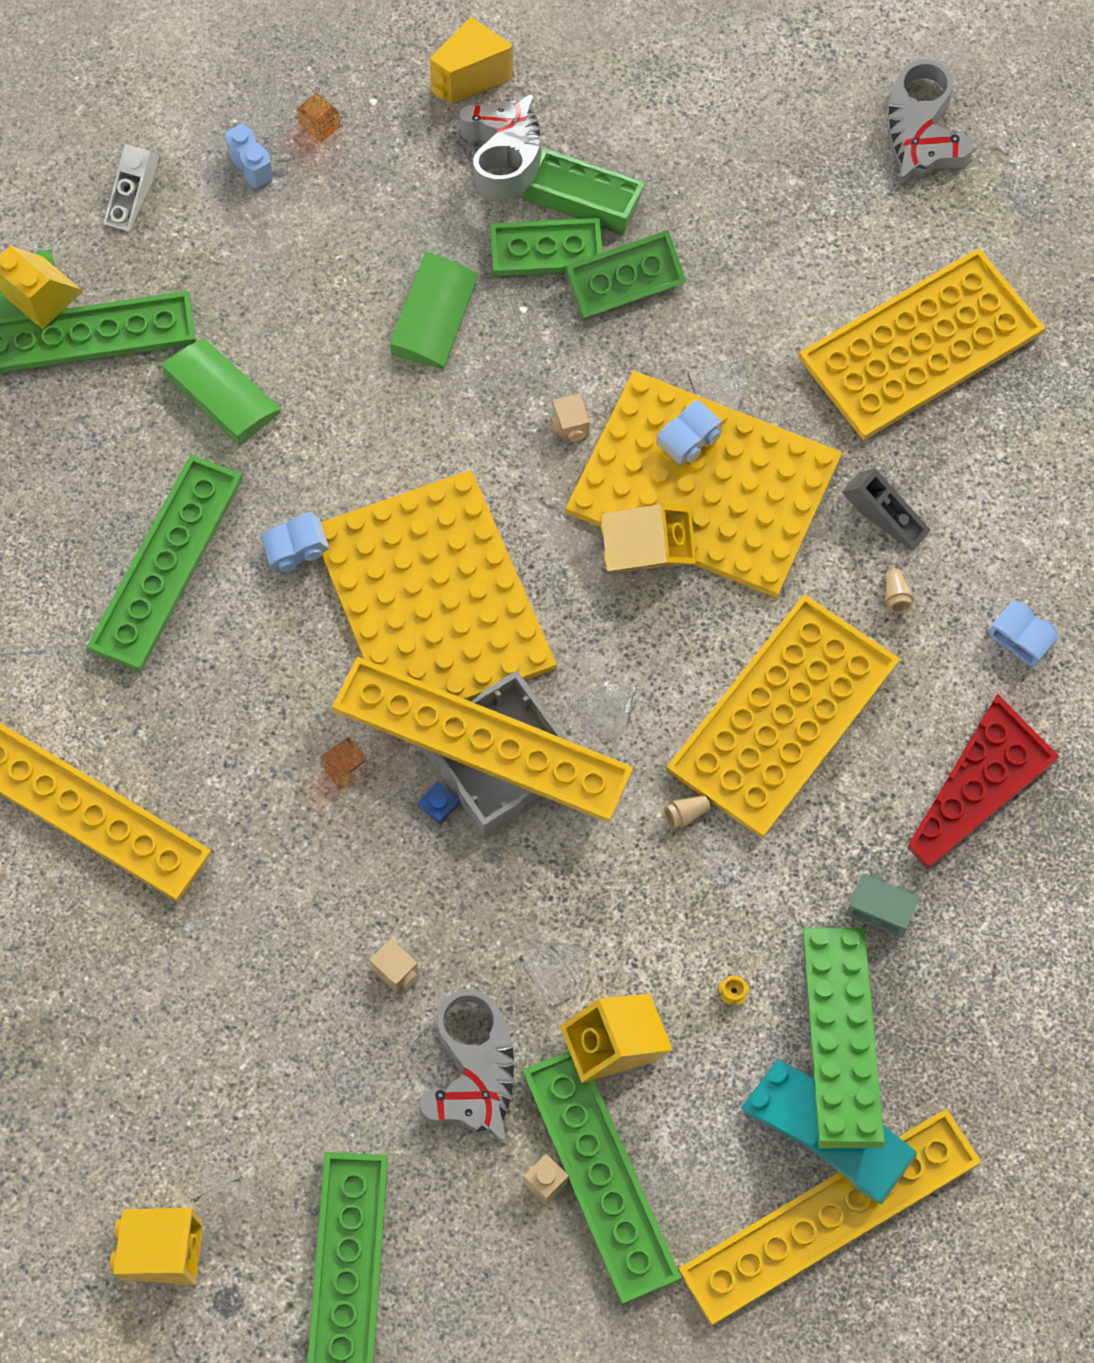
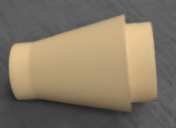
(898, 595)
(684, 811)

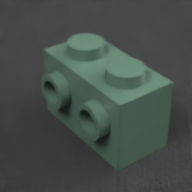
(882, 905)

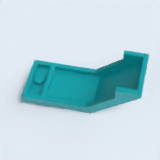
(787, 1105)

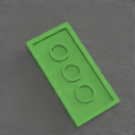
(542, 245)
(625, 274)

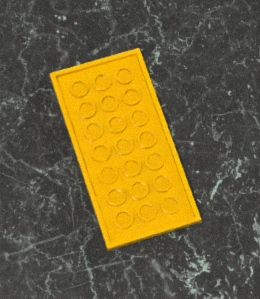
(921, 343)
(782, 716)

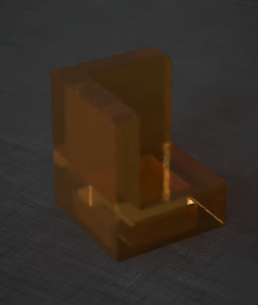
(318, 117)
(341, 761)

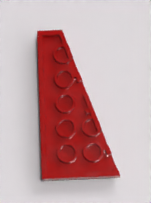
(990, 772)

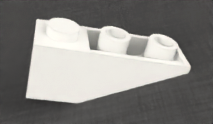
(130, 186)

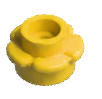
(730, 983)

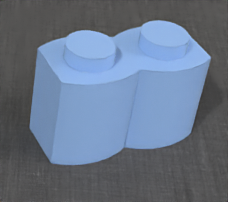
(249, 156)
(689, 433)
(294, 542)
(1023, 633)

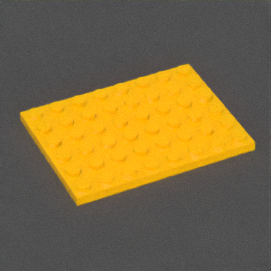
(745, 492)
(435, 589)

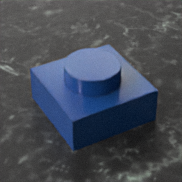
(438, 803)

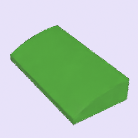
(584, 190)
(433, 311)
(220, 390)

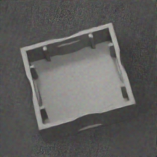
(484, 797)

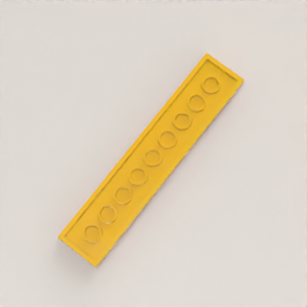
(483, 739)
(98, 817)
(821, 1223)

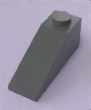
(886, 508)

